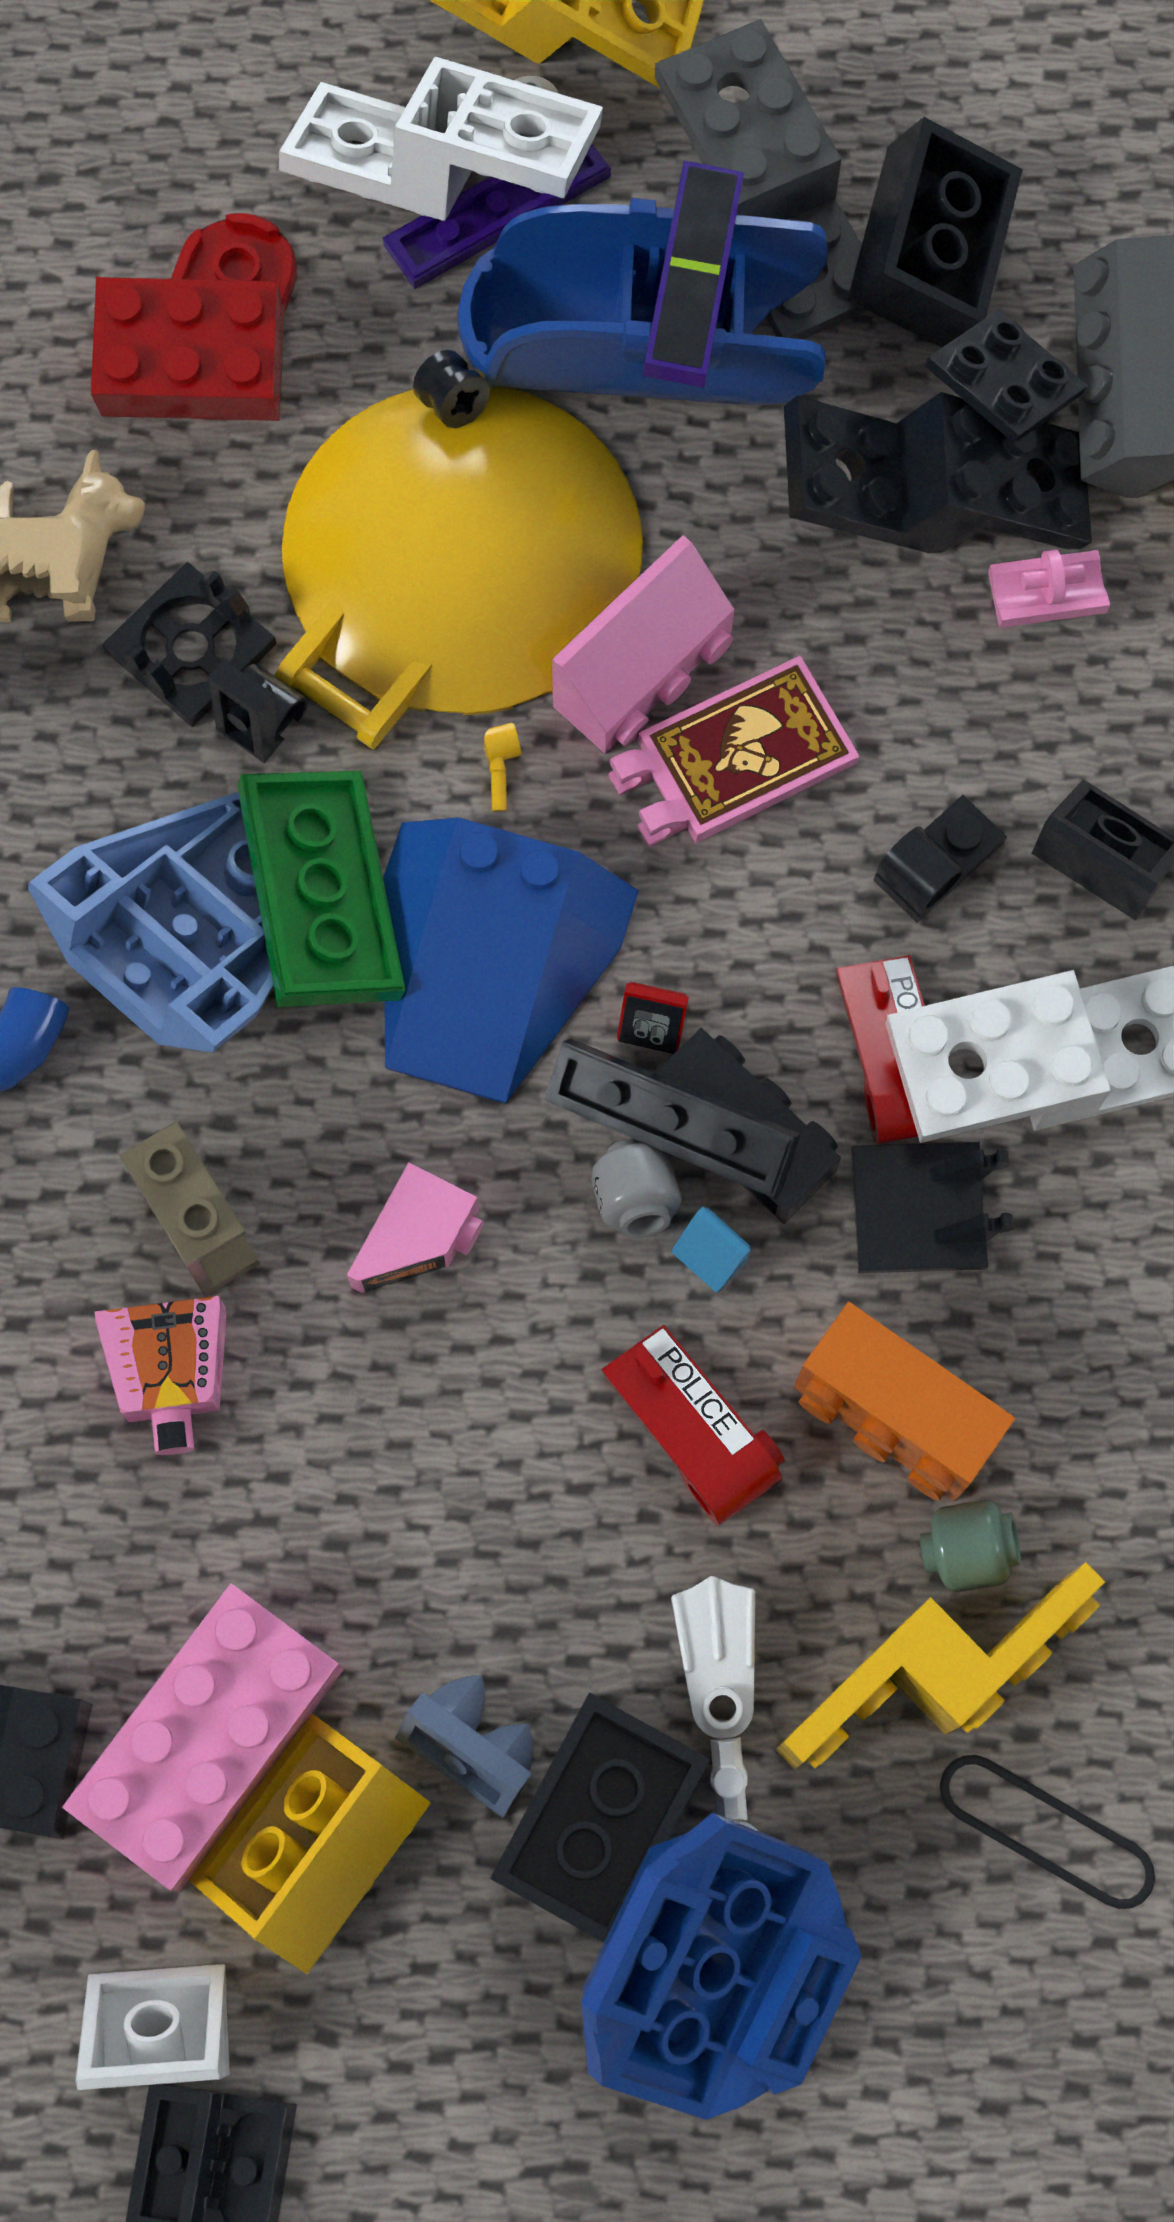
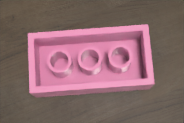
(203, 1738)

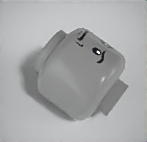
(636, 1188)

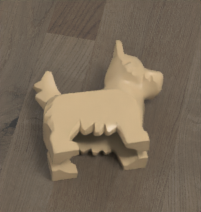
(65, 551)

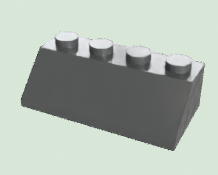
(1127, 363)

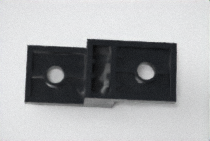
(933, 476)

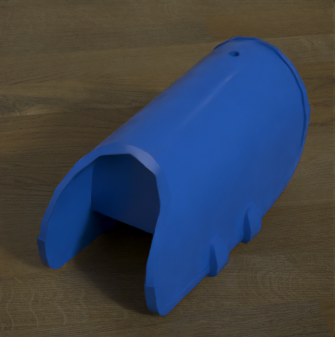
(576, 295)

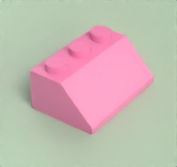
(643, 648)

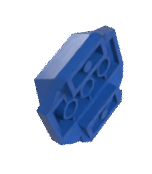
(718, 1972)

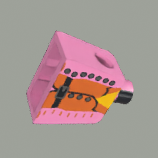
(166, 1364)

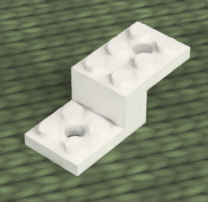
(449, 128)
(1043, 1052)

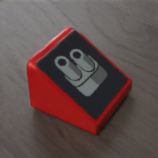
(652, 1017)

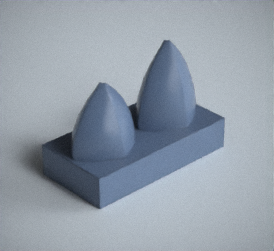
(445, 1735)

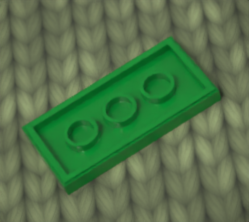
(320, 888)

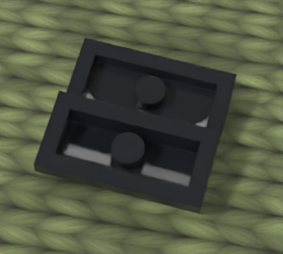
(181, 2151)

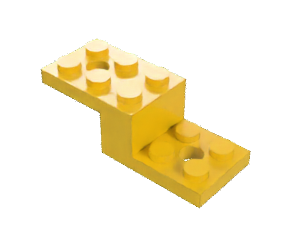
(606, 26)
(944, 1669)

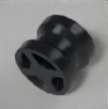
(451, 388)

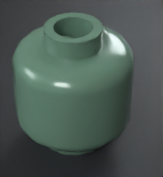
(971, 1545)

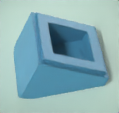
(711, 1249)

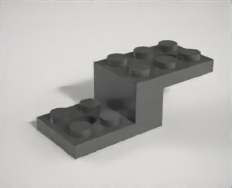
(779, 147)

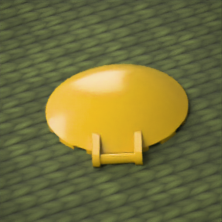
(452, 556)

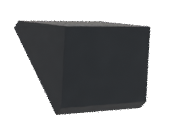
(1106, 848)

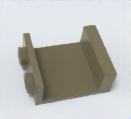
(190, 1208)

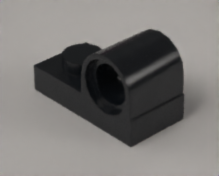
(253, 707)
(937, 859)

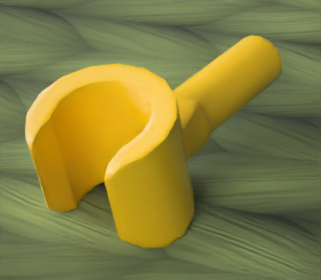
(499, 745)

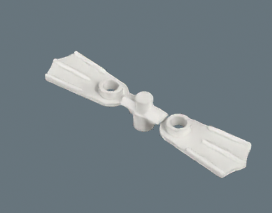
(719, 1659)

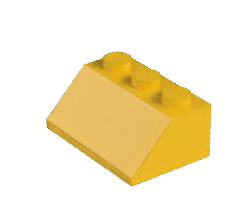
(309, 1844)

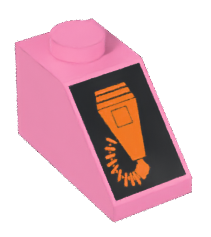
(416, 1231)

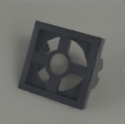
(184, 587)

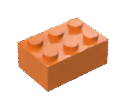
(901, 1404)

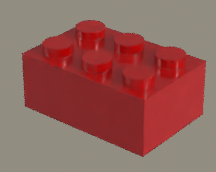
(187, 348)

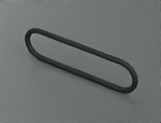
(1033, 1856)

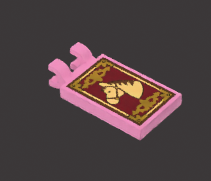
(735, 754)

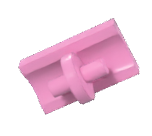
(1048, 588)

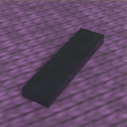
(672, 1117)

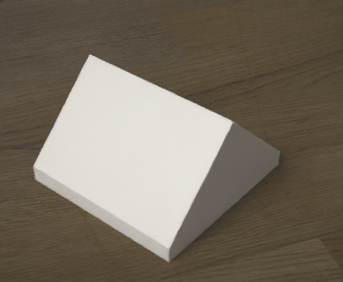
(154, 2027)

